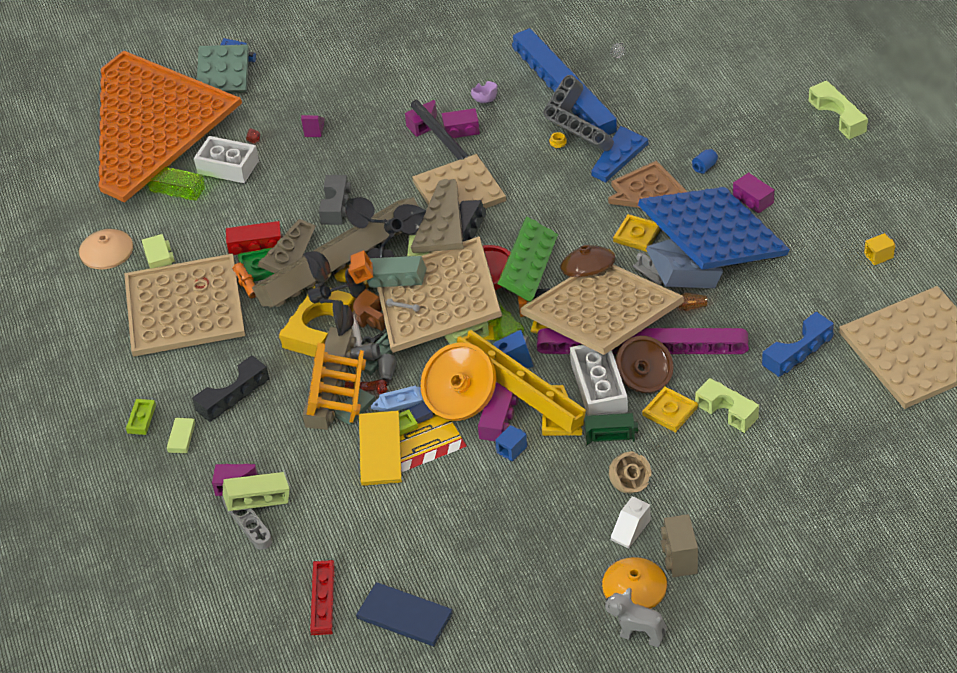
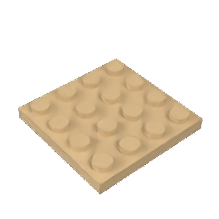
(472, 179)

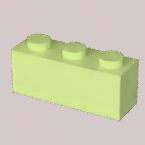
(255, 491)

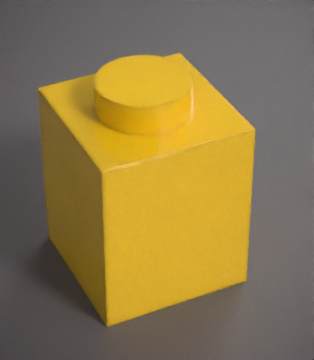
(879, 249)

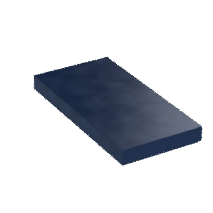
(404, 614)

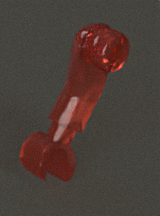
(379, 385)

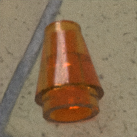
(693, 301)

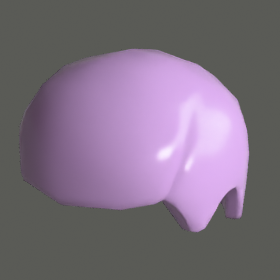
(484, 93)

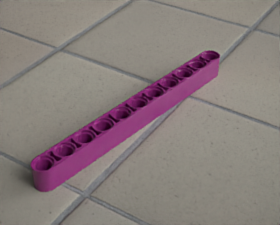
(674, 339)

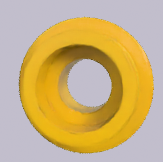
(557, 140)

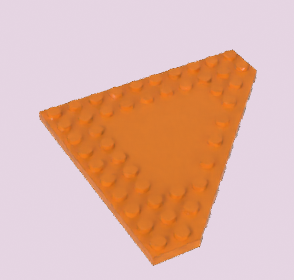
(150, 120)

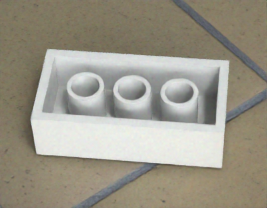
(598, 381)

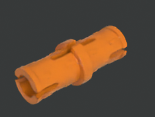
(245, 279)

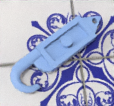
(398, 399)

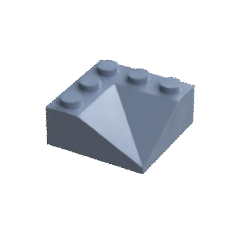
(679, 269)

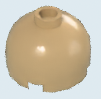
(629, 472)

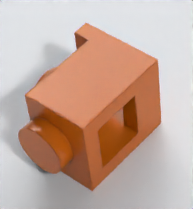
(360, 267)

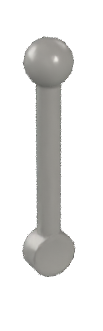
(390, 302)

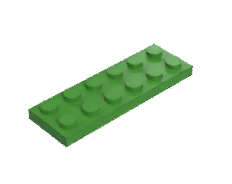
(528, 259)

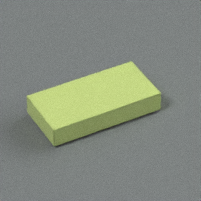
(181, 435)

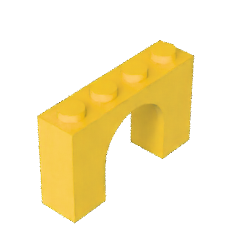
(298, 336)

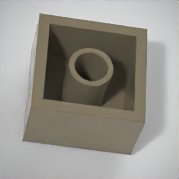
(680, 546)

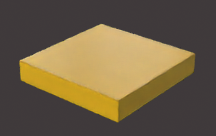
(636, 232)
(670, 409)

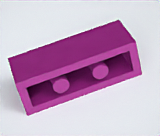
(497, 413)

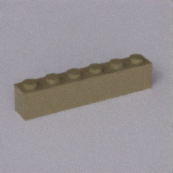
(336, 346)

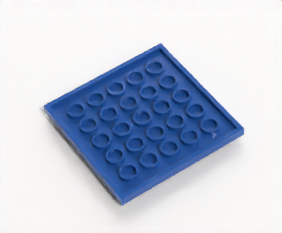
(713, 227)

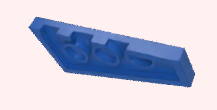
(625, 148)

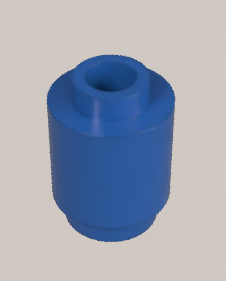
(704, 161)

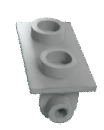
(647, 268)

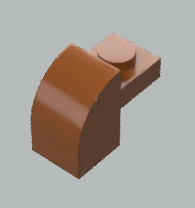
(367, 310)

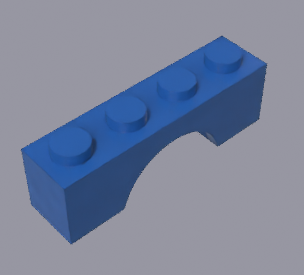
(783, 357)

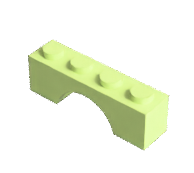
(827, 97)

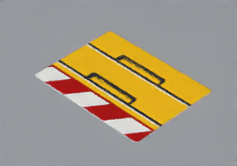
(428, 442)

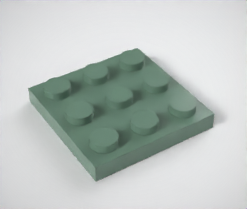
(224, 67)

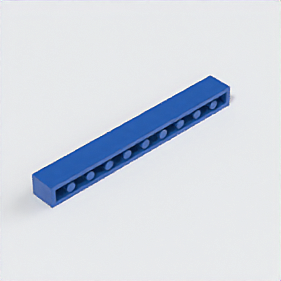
(553, 71)

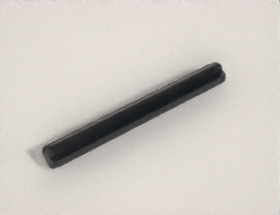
(440, 132)

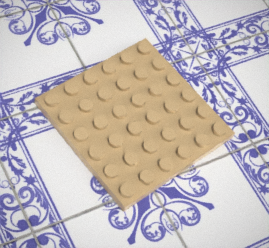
(452, 297)
(602, 307)
(174, 314)
(909, 345)

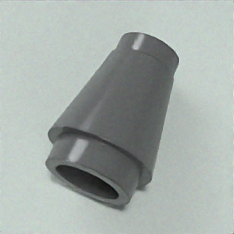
(371, 352)
(387, 367)

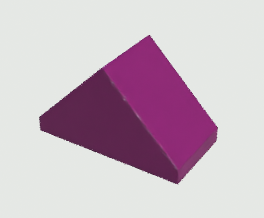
(312, 125)

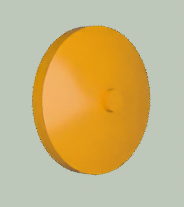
(458, 381)

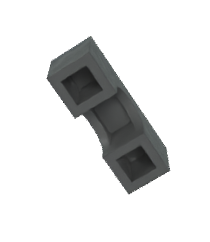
(336, 193)

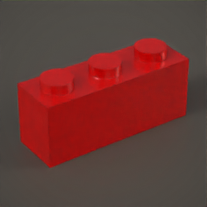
(253, 237)

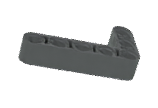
(558, 113)

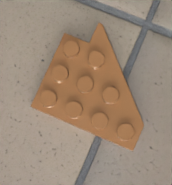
(643, 183)

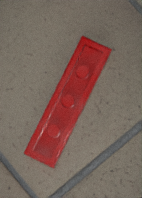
(322, 597)

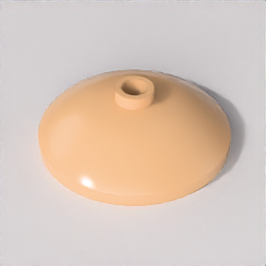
(106, 249)

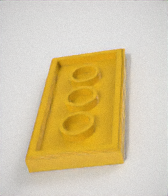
(380, 448)

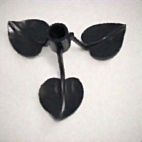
(406, 219)
(320, 269)

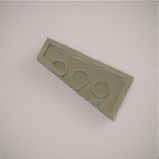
(289, 247)

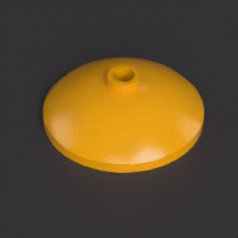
(647, 586)

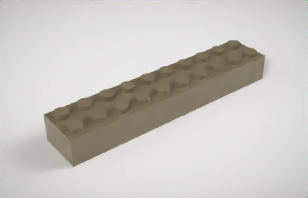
(338, 251)

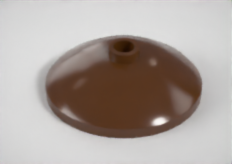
(587, 261)
(652, 357)

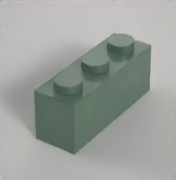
(397, 271)

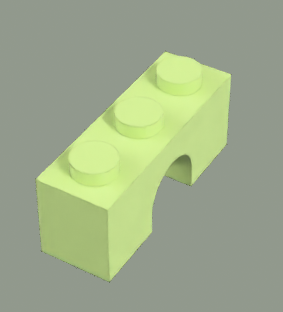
(741, 411)

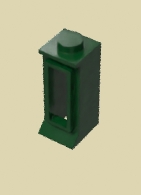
(610, 427)

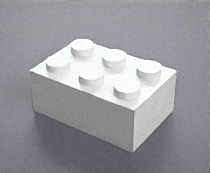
(226, 159)

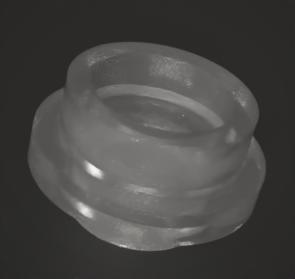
(618, 50)

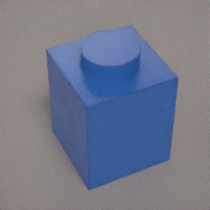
(511, 443)

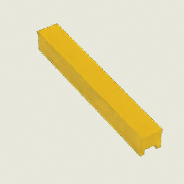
(530, 387)

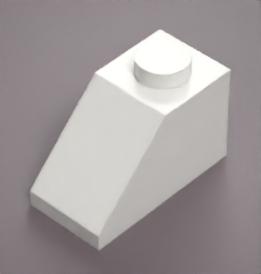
(631, 522)

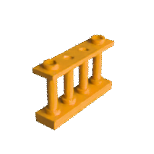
(319, 387)

